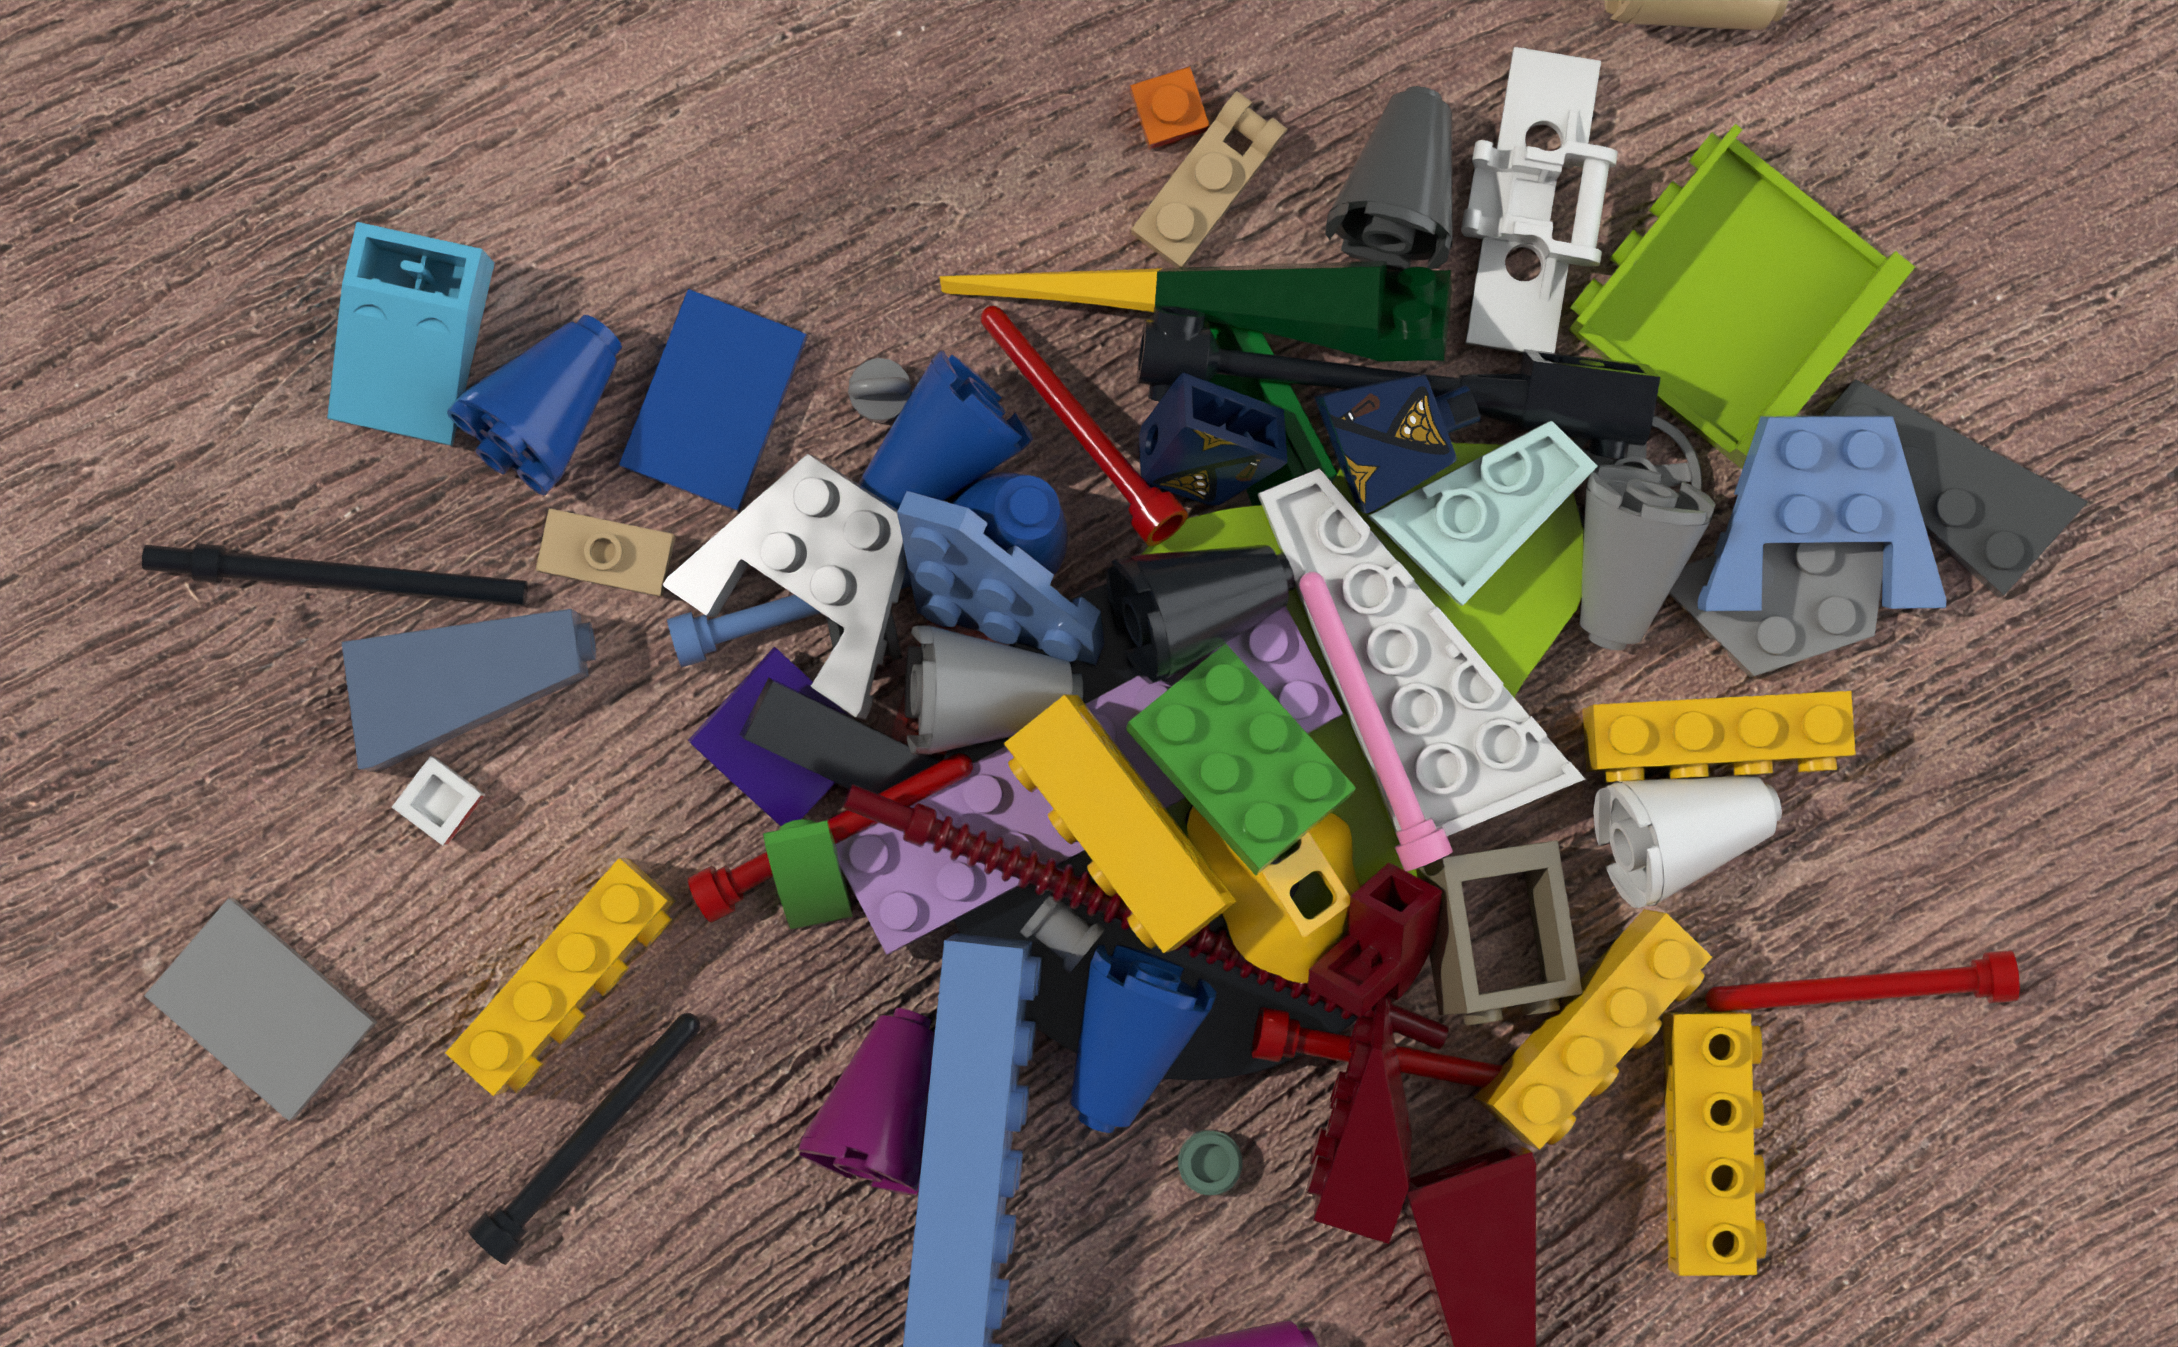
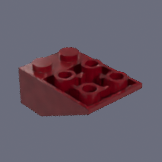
(1366, 1149)

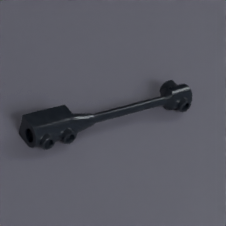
(1582, 395)

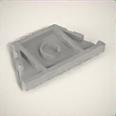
(1811, 603)

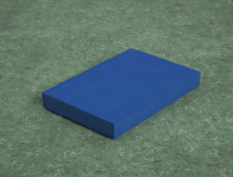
(713, 400)

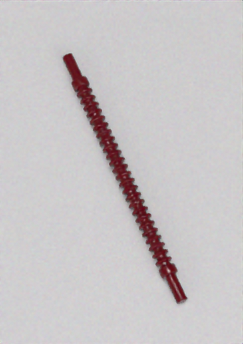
(922, 826)

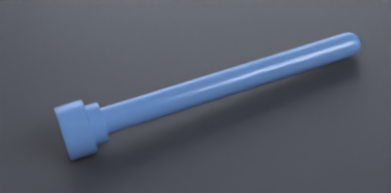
(698, 635)

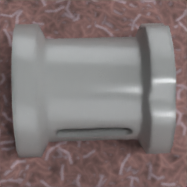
(1062, 931)

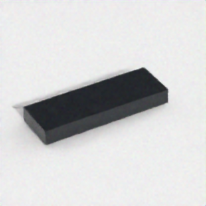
(829, 741)

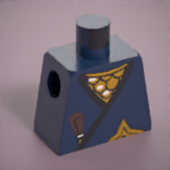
(1393, 435)
(1210, 441)

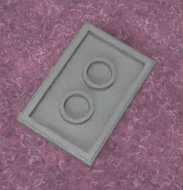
(260, 1009)

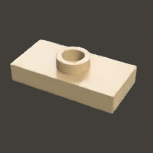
(605, 552)

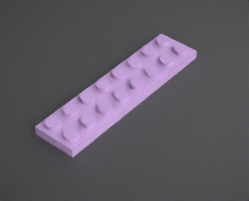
(916, 891)

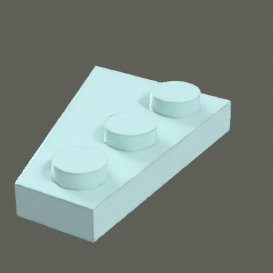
(1485, 510)

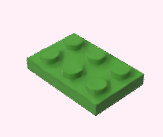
(1240, 759)

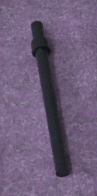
(213, 563)

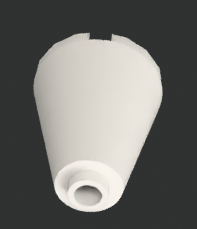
(1679, 830)

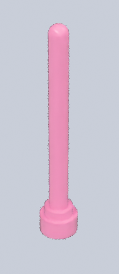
(1418, 836)

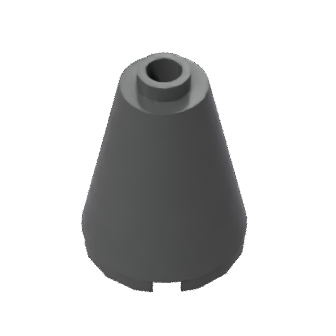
(1401, 186)

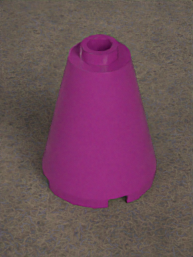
(878, 1107)

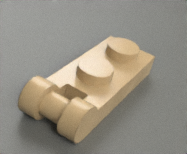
(1207, 183)

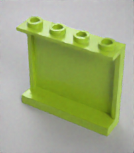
(1736, 296)

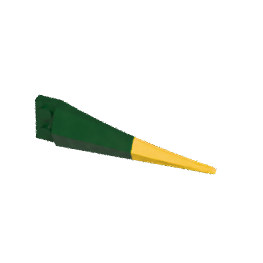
(1326, 304)

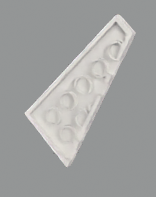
(1446, 710)

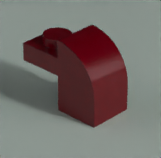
(1386, 941)

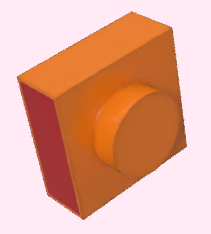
(1169, 108)

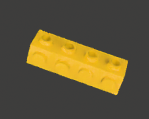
(1719, 732)
(1118, 823)
(560, 977)
(1584, 1040)
(1712, 1143)

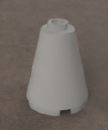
(1634, 549)
(977, 689)

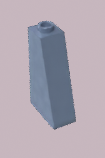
(447, 680)

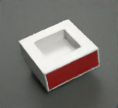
(438, 801)

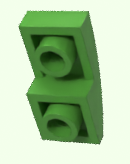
(807, 873)

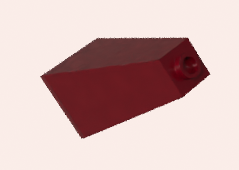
(1479, 1246)

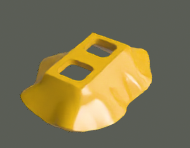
(1265, 919)

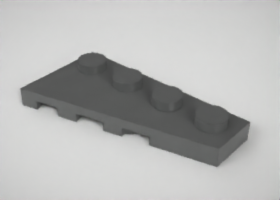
(1971, 499)

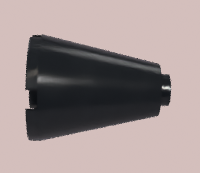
(1193, 602)

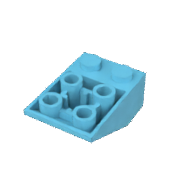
(406, 331)

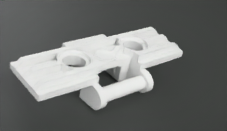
(1516, 195)

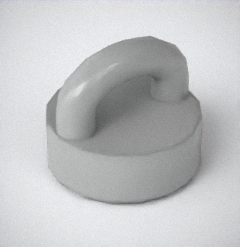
(879, 390)

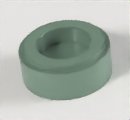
(1210, 1162)

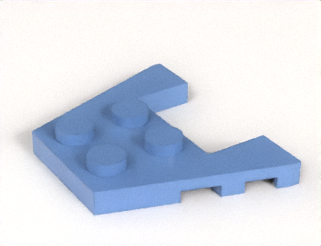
(1818, 485)

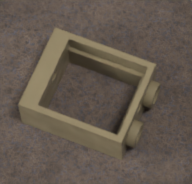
(1452, 949)

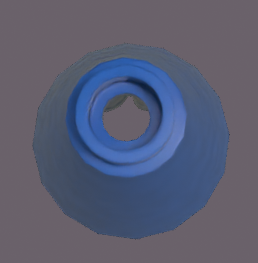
(540, 402)

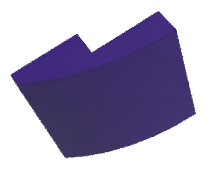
(769, 780)

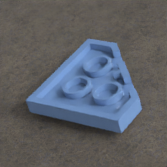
(976, 584)

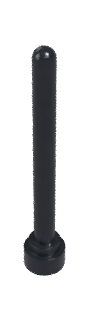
(502, 1230)

